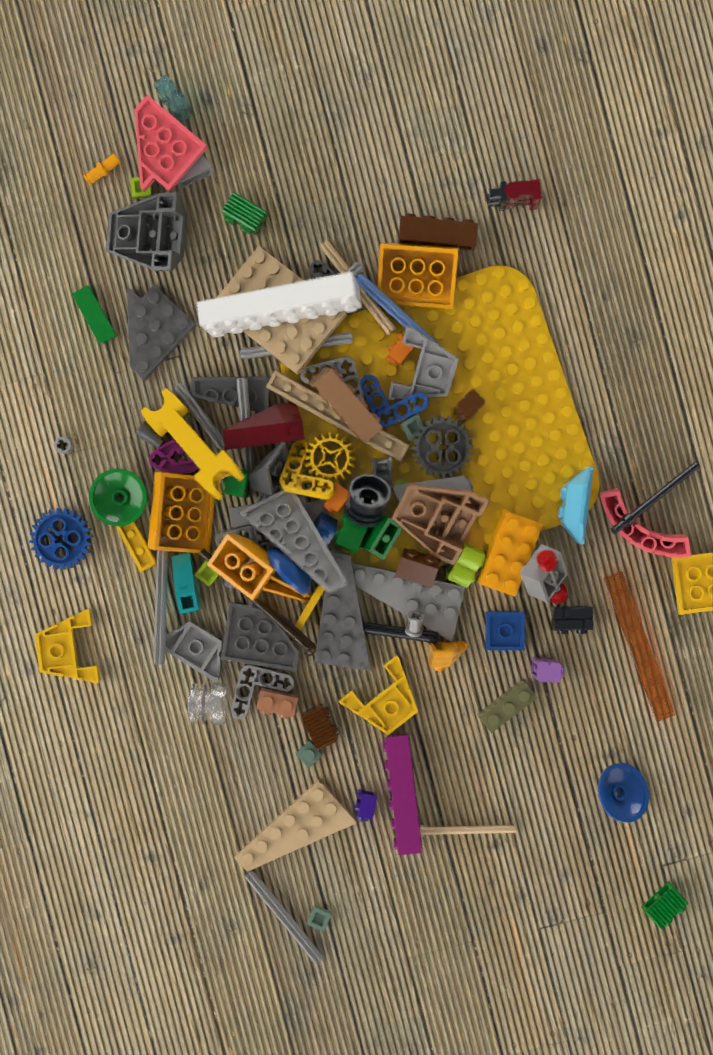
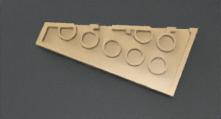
(305, 821)

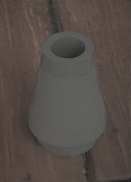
(147, 434)

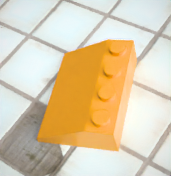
(418, 274)
(180, 514)

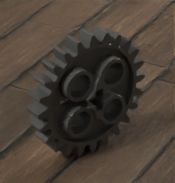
(458, 446)

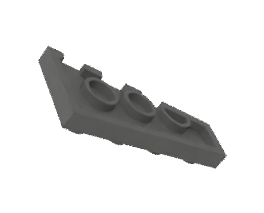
(225, 390)

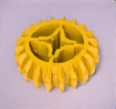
(320, 444)

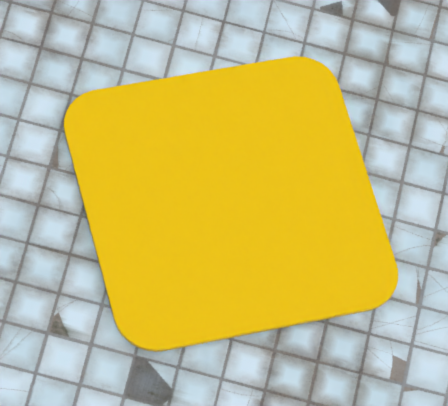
(523, 434)

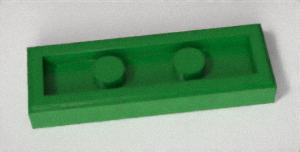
(94, 315)

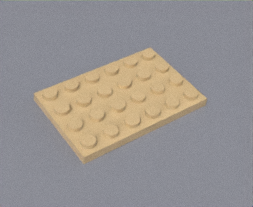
(289, 342)

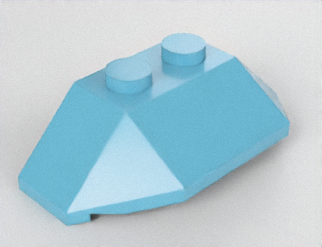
(575, 504)

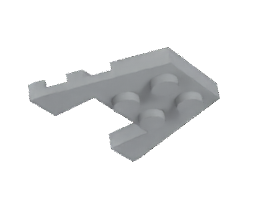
(433, 370)

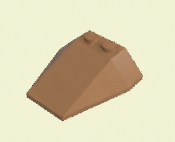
(439, 518)

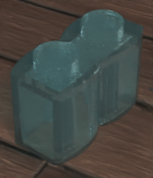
(173, 98)

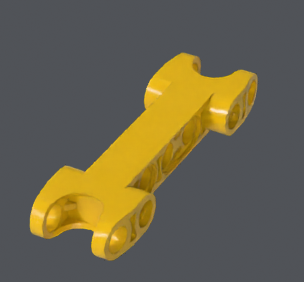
(212, 467)

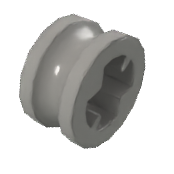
(58, 441)

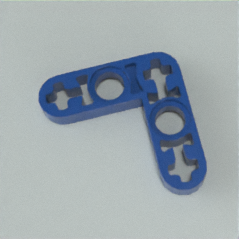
(385, 407)

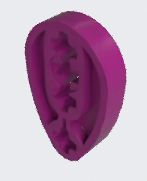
(171, 465)

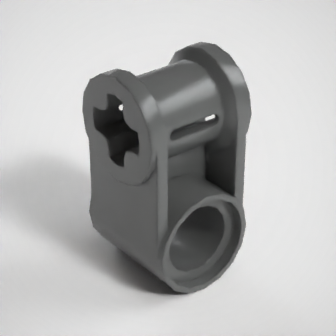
(383, 472)

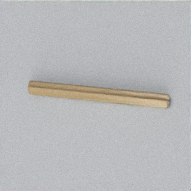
(366, 299)

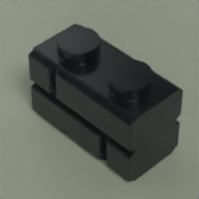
(571, 618)

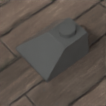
(267, 473)

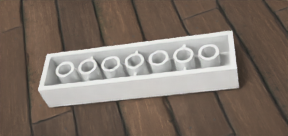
(280, 304)

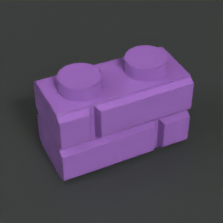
(546, 670)

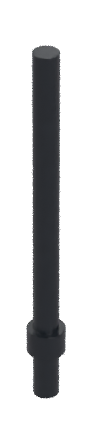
(629, 519)

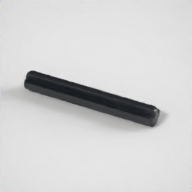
(399, 632)

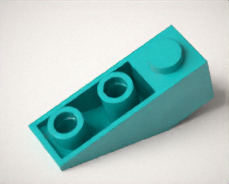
(185, 584)

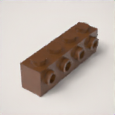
(438, 232)

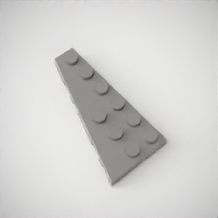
(290, 528)
(438, 604)

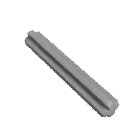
(199, 414)

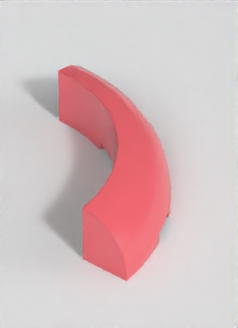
(640, 536)

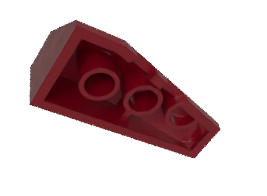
(270, 426)

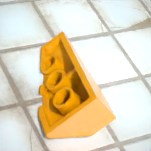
(445, 653)

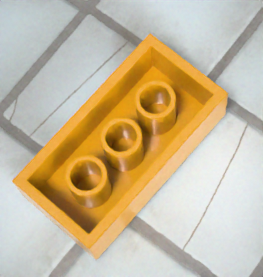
(509, 552)

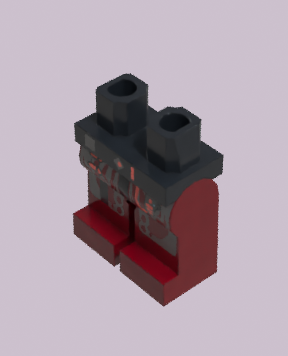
(515, 194)

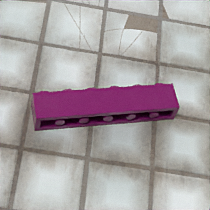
(403, 793)

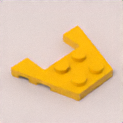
(58, 650)
(389, 707)

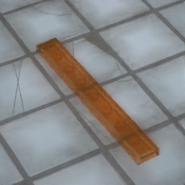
(639, 646)

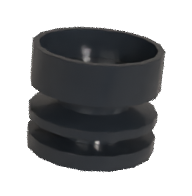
(367, 500)

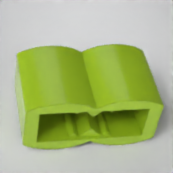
(467, 564)

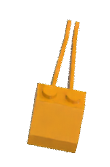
(249, 568)

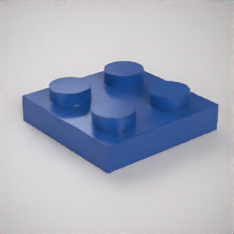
(505, 631)

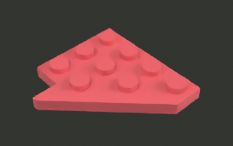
(163, 146)

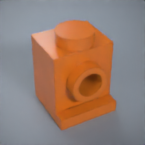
(398, 352)
(338, 500)

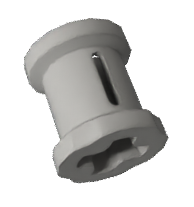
(414, 624)

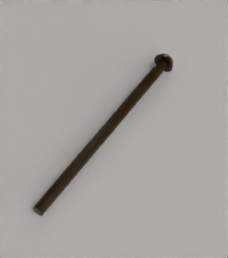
(281, 621)

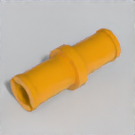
(102, 169)

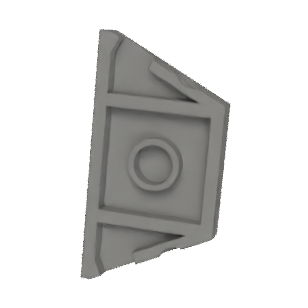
(196, 649)

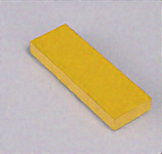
(137, 546)
(309, 607)

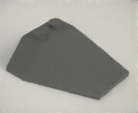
(149, 232)

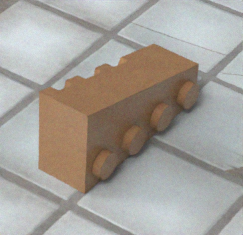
(346, 404)

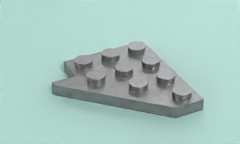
(153, 329)
(257, 639)

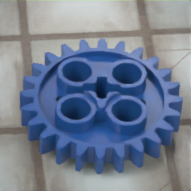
(51, 552)

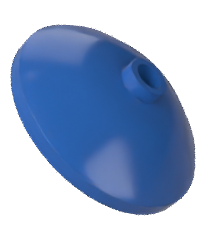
(289, 571)
(631, 792)

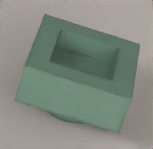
(411, 425)
(309, 753)
(319, 918)

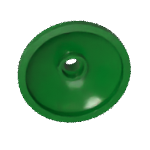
(105, 494)

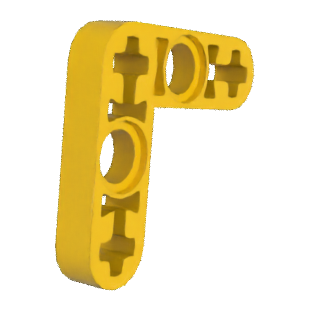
(299, 479)

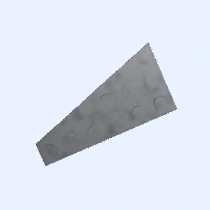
(341, 625)

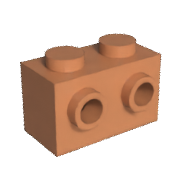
(277, 702)

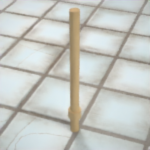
(467, 829)

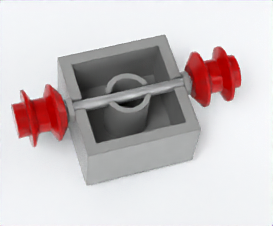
(545, 575)

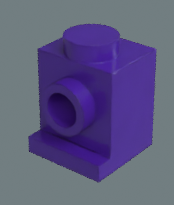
(365, 805)

